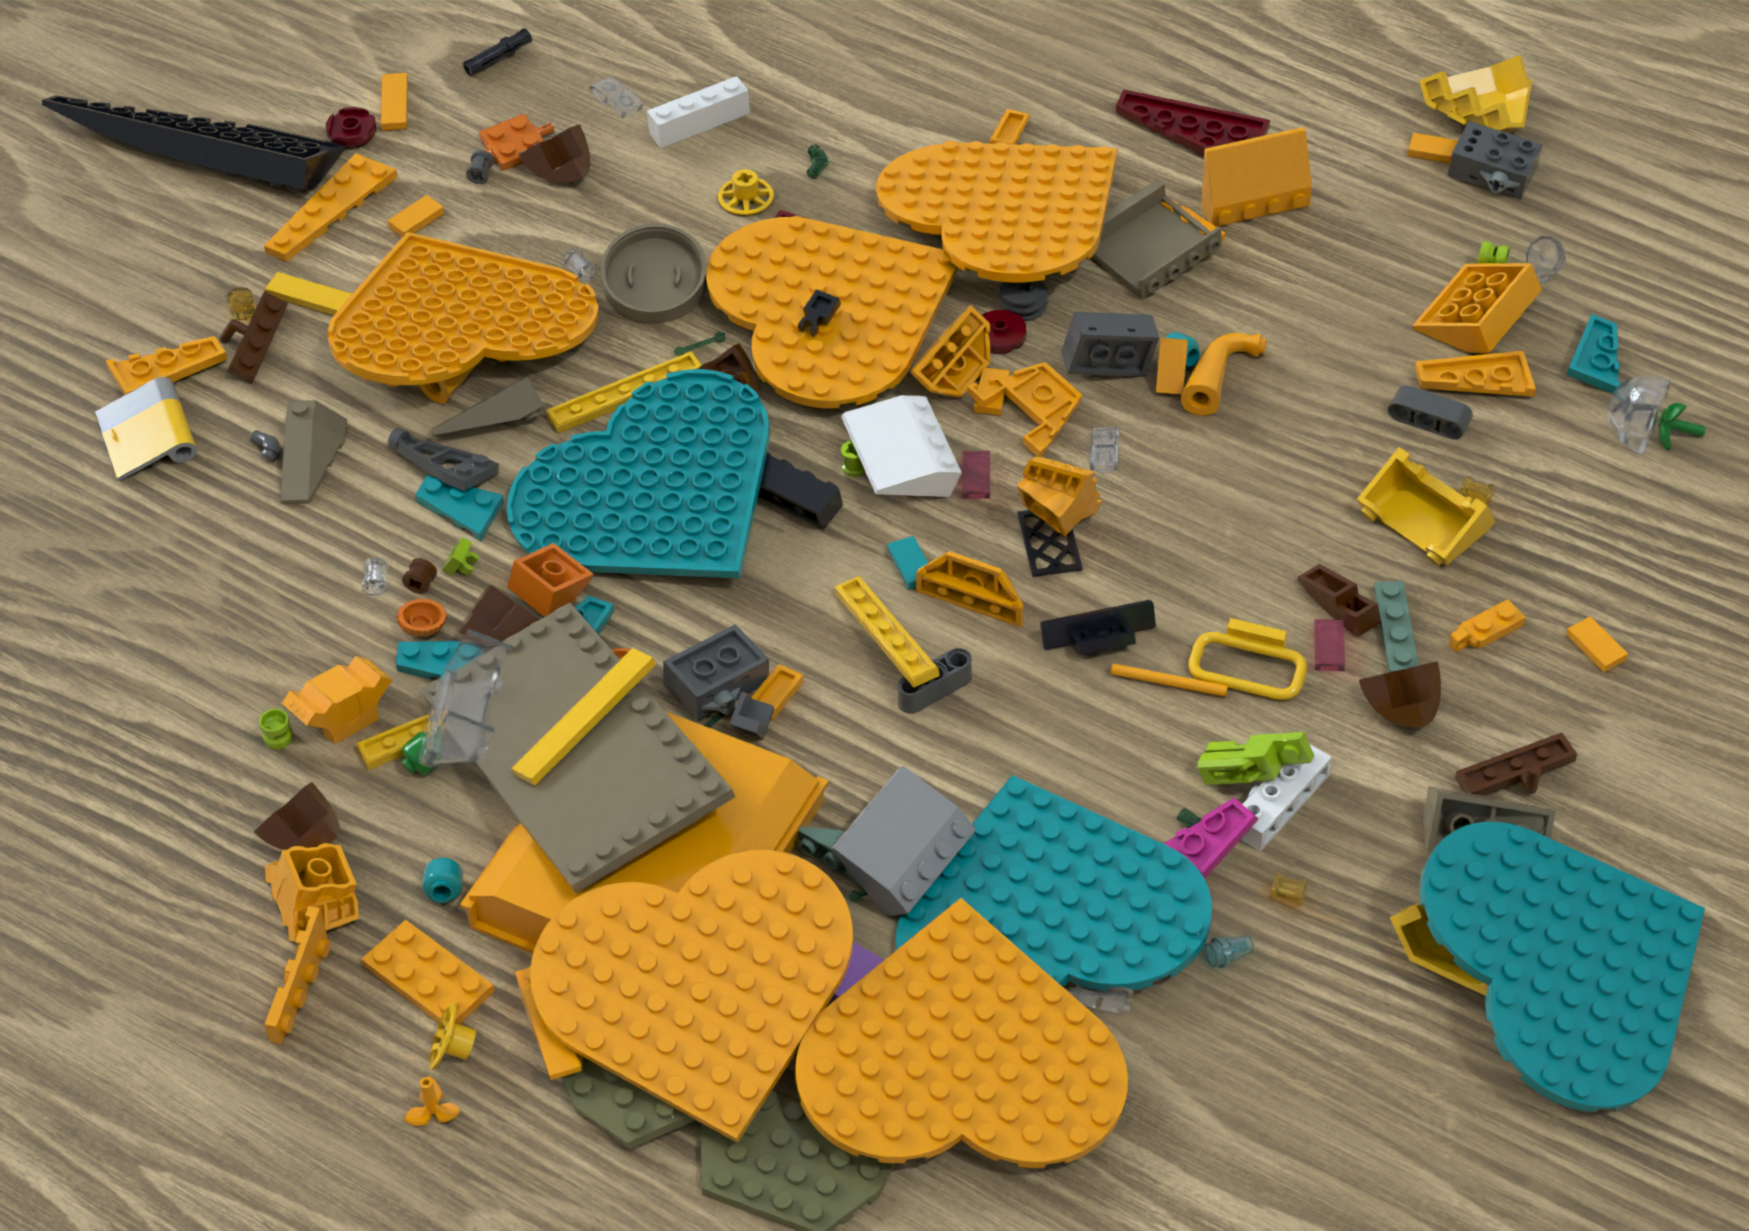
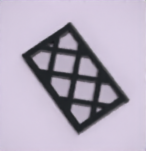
(1055, 566)

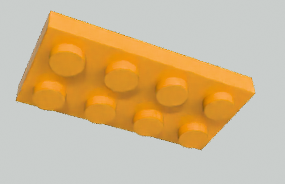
(427, 973)

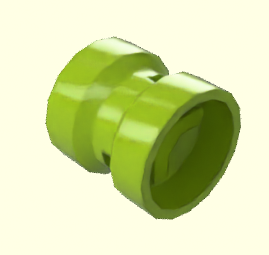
(1493, 254)
(276, 729)

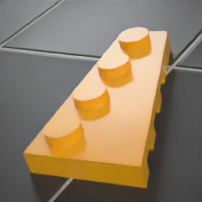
(168, 363)
(1486, 373)
(298, 975)

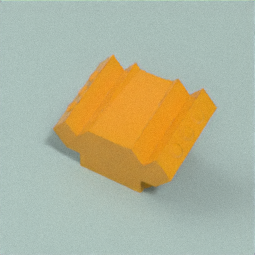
(1058, 493)
(340, 698)
(315, 879)

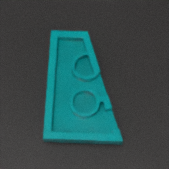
(1597, 355)
(468, 509)
(425, 658)

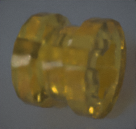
(241, 303)

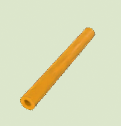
(1169, 680)

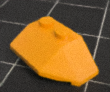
(956, 356)
(971, 586)

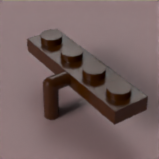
(256, 336)
(1517, 766)

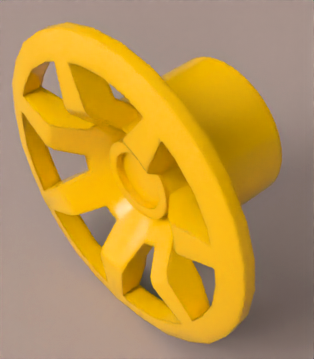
(745, 189)
(455, 1038)

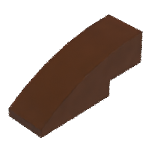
(1340, 599)

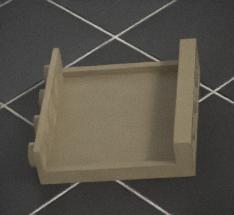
(1150, 244)

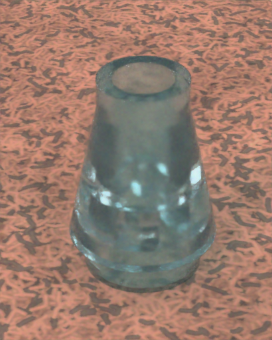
(1226, 950)

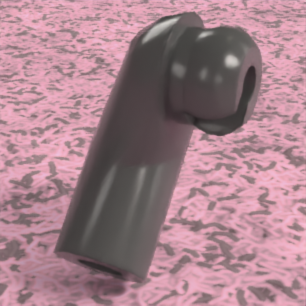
(269, 442)

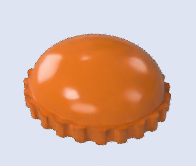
(421, 617)

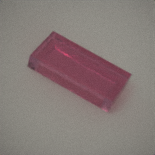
(975, 474)
(1329, 645)

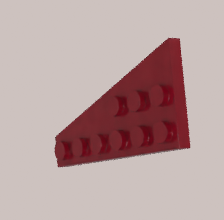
(1189, 123)

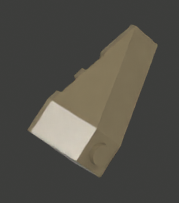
(505, 405)
(310, 444)
(1453, 809)

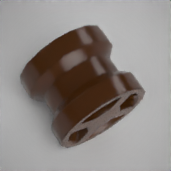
(419, 576)

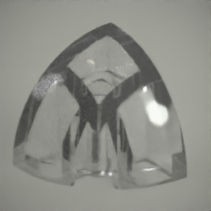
(1635, 410)

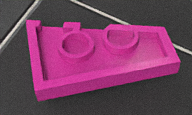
(1214, 835)

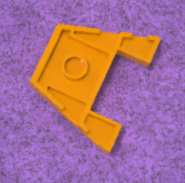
(1040, 394)

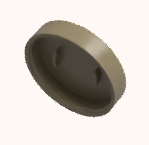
(654, 273)

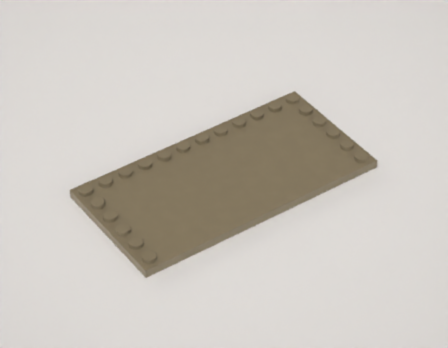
(619, 785)

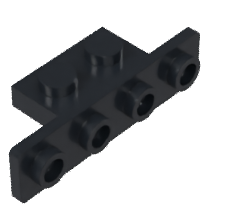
(1099, 629)

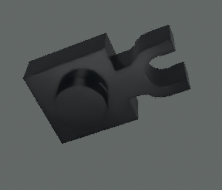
(818, 309)

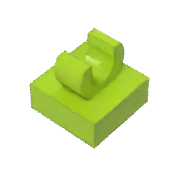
(458, 558)

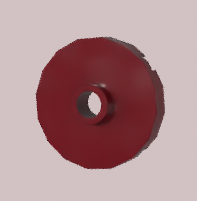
(351, 126)
(1006, 331)

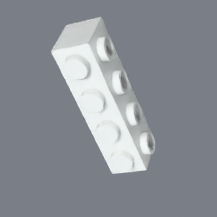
(698, 112)
(1281, 798)

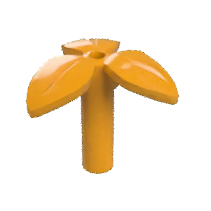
(430, 1096)

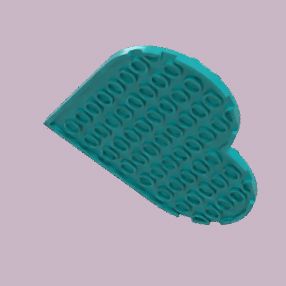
(656, 490)
(1074, 891)
(1574, 959)

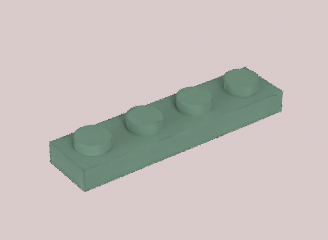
(1395, 625)

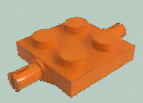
(512, 137)

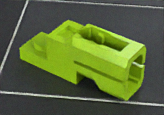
(1254, 761)

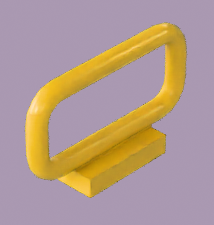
(1255, 639)

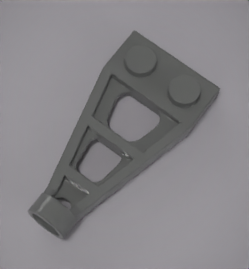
(468, 473)

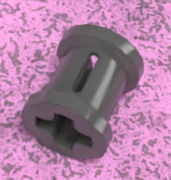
(479, 167)

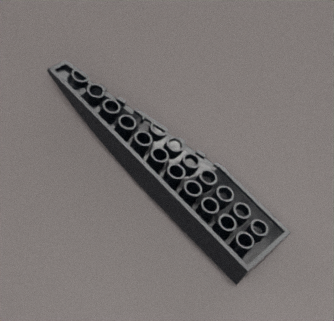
(245, 151)

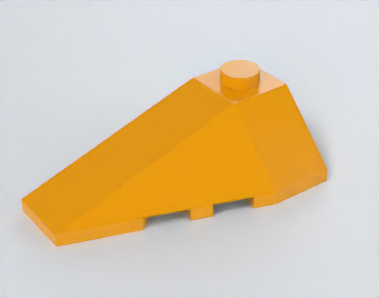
(556, 1056)

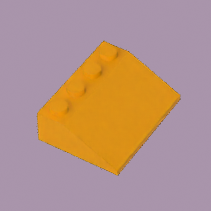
(1256, 177)
(1480, 305)

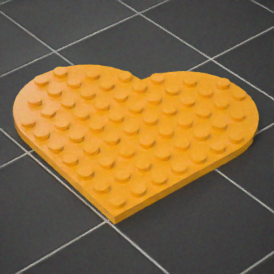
(1004, 205)
(885, 294)
(448, 305)
(697, 986)
(959, 1046)

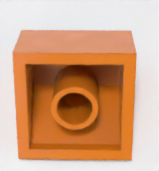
(548, 579)

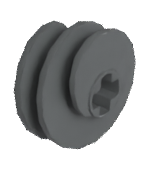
(1024, 298)

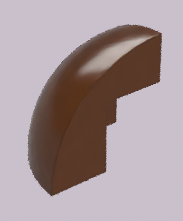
(560, 157)
(735, 363)
(497, 616)
(1406, 695)
(302, 821)

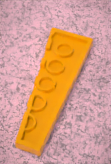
(330, 203)

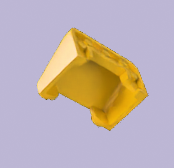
(1424, 509)

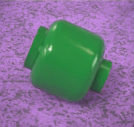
(411, 752)

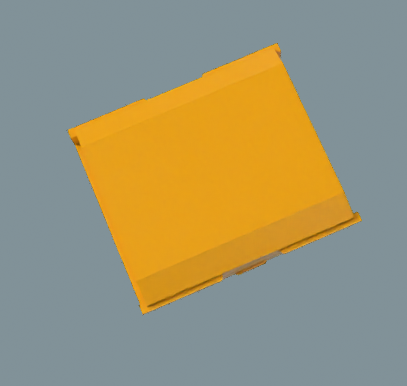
(771, 803)

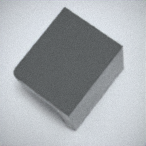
(751, 716)

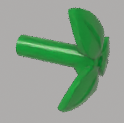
(1668, 422)

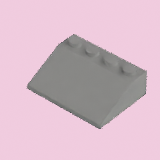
(902, 841)

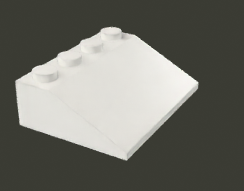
(903, 447)

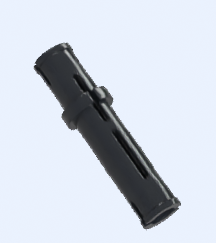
(505, 47)

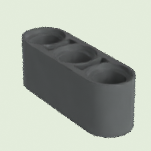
(1430, 412)
(954, 673)

